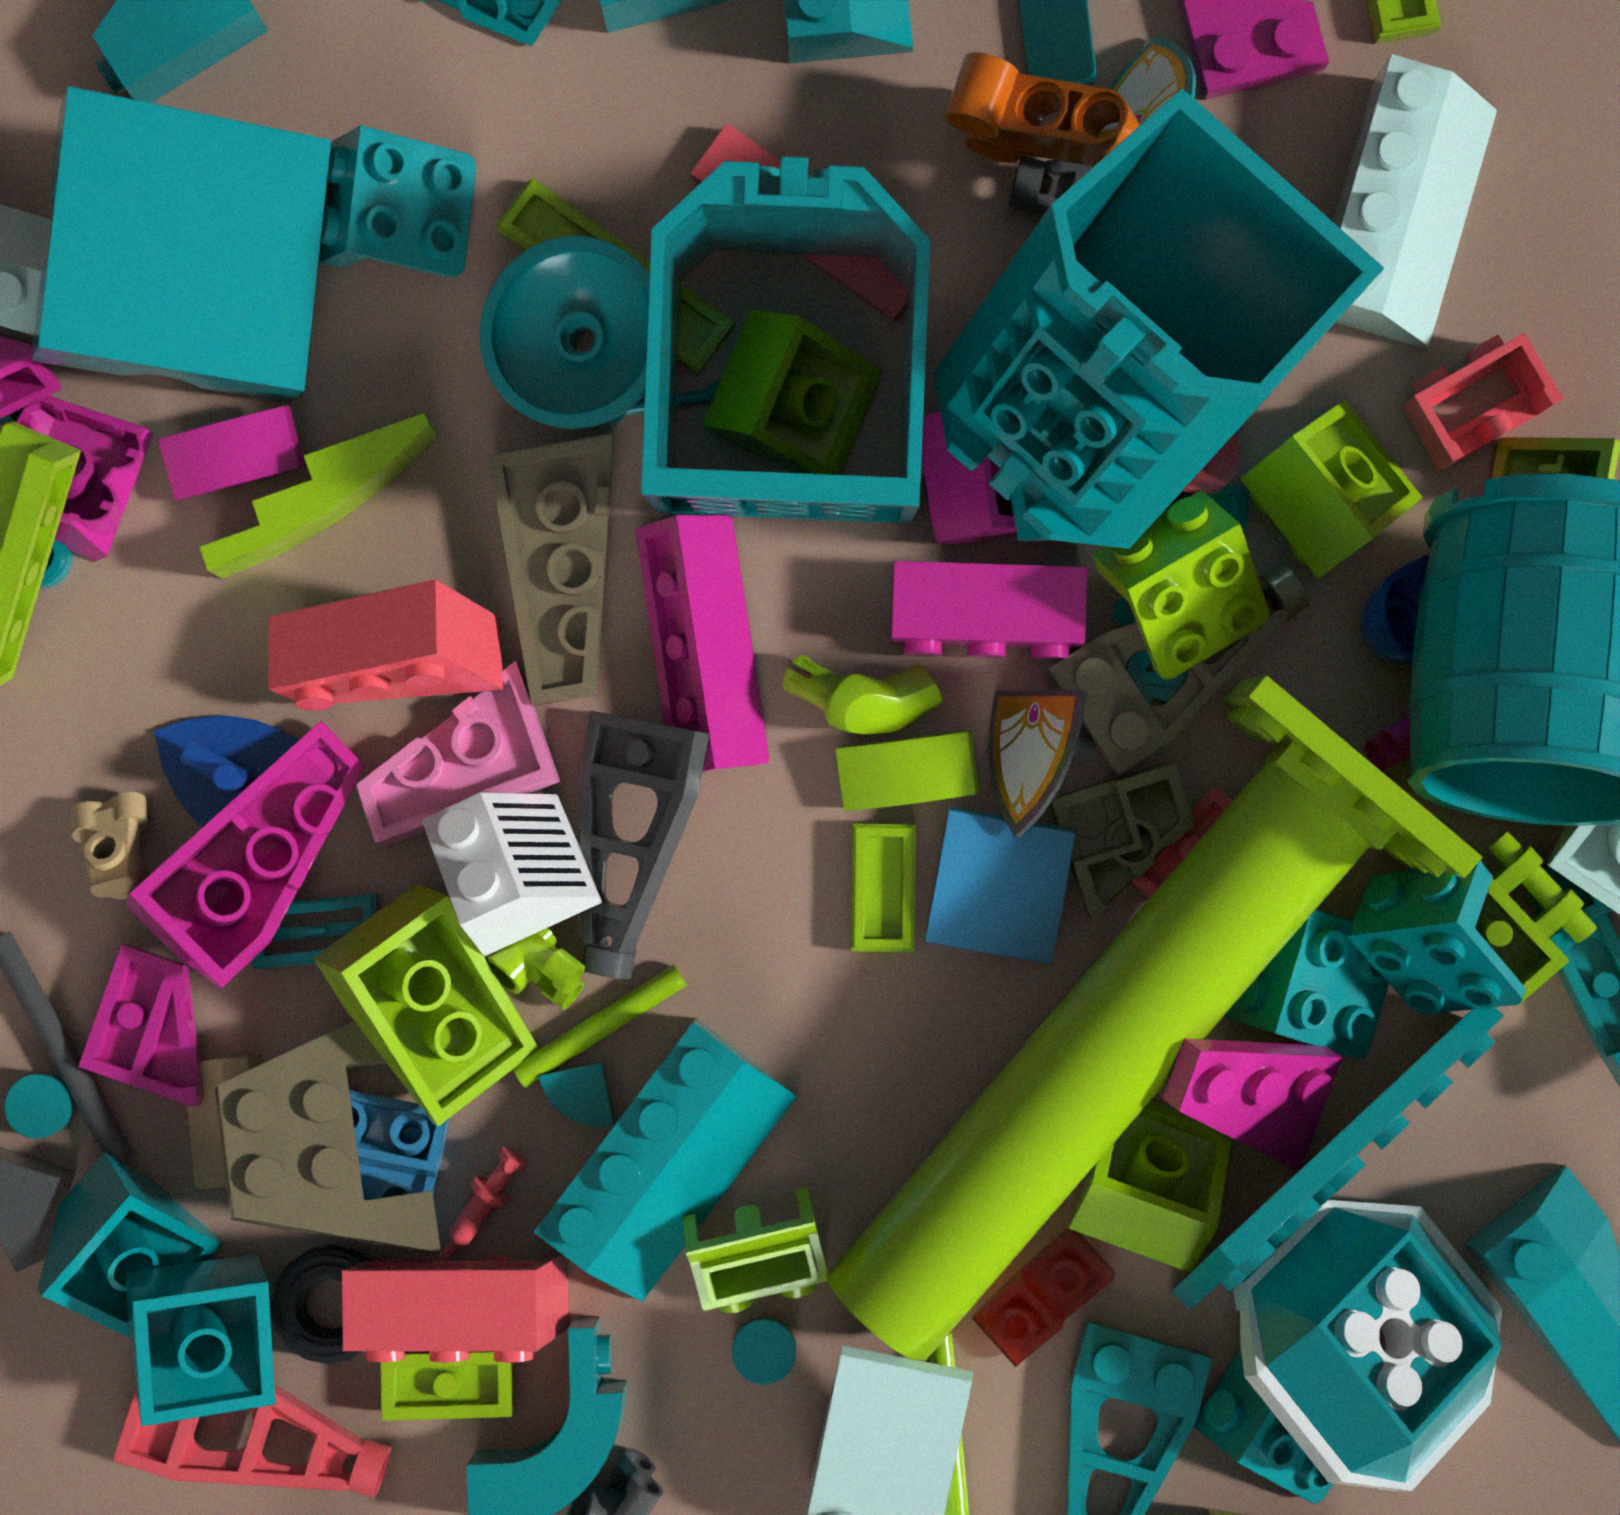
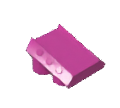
(104, 472)

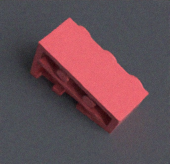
(385, 648)
(454, 1307)

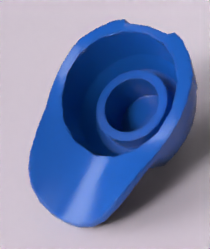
(1392, 613)

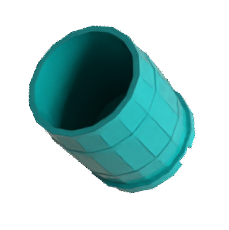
(1520, 652)

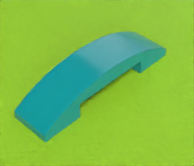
(1592, 974)

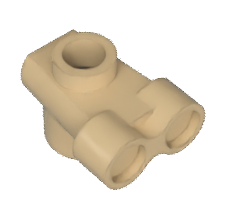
(112, 843)

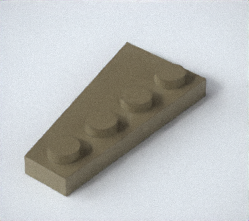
(555, 550)

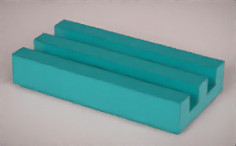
(367, 902)

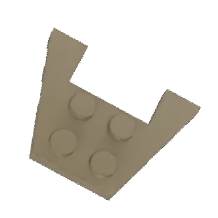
(296, 1152)

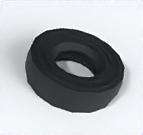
(290, 1308)

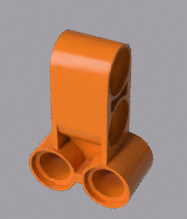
(1006, 108)

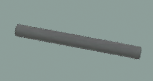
(61, 1050)

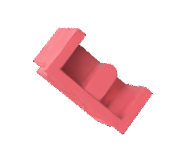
(1526, 374)

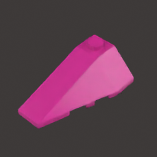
(239, 873)

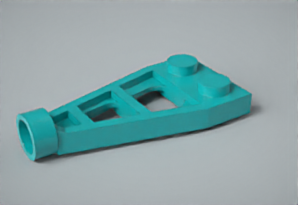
(1142, 1373)

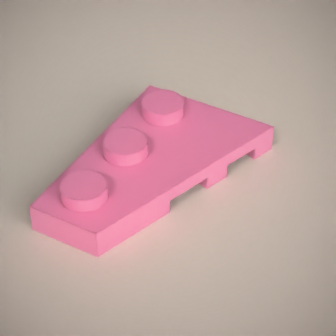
(483, 747)

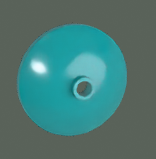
(541, 311)

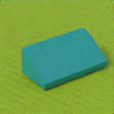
(1058, 40)

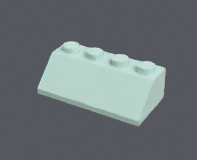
(1411, 193)

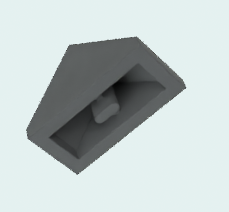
(29, 1205)

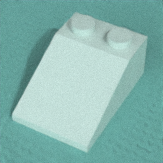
(888, 1436)

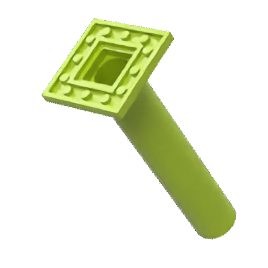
(1127, 1017)

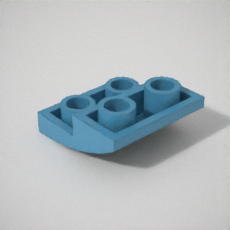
(999, 889)
(395, 1146)

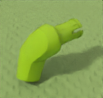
(862, 702)

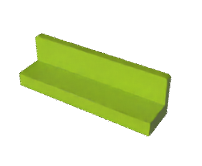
(33, 494)

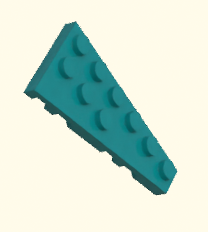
(1338, 1161)

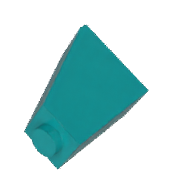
(166, 42)

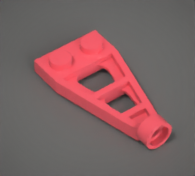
(174, 1454)

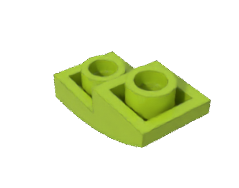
(907, 770)

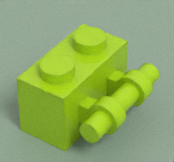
(1511, 933)

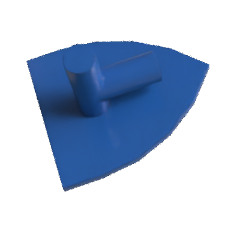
(217, 759)

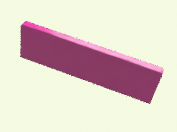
(703, 636)

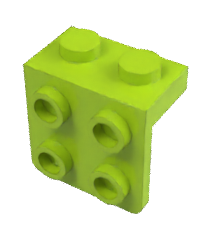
(1188, 584)

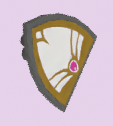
(1032, 749)

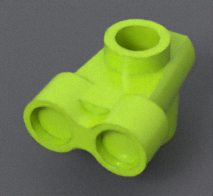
(543, 964)

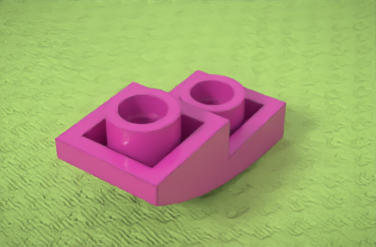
(232, 453)

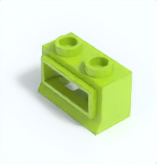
(757, 1258)

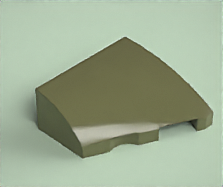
(1122, 829)

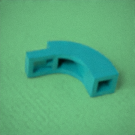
(561, 1467)

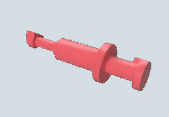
(486, 1196)

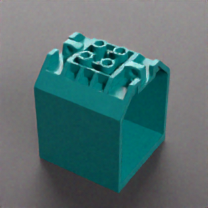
(781, 213)
(1143, 327)

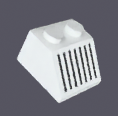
(510, 865)

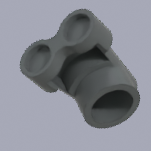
(628, 1492)

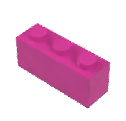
(988, 608)

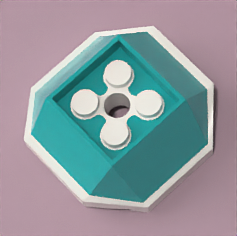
(1317, 1351)

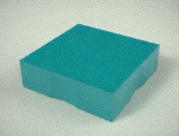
(181, 246)

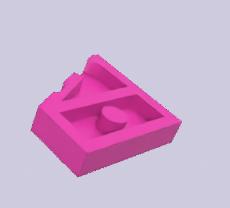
(1252, 42)
(147, 1028)

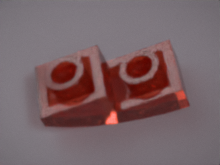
(1043, 1295)

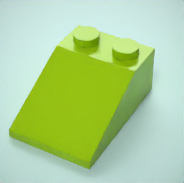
(427, 1001)

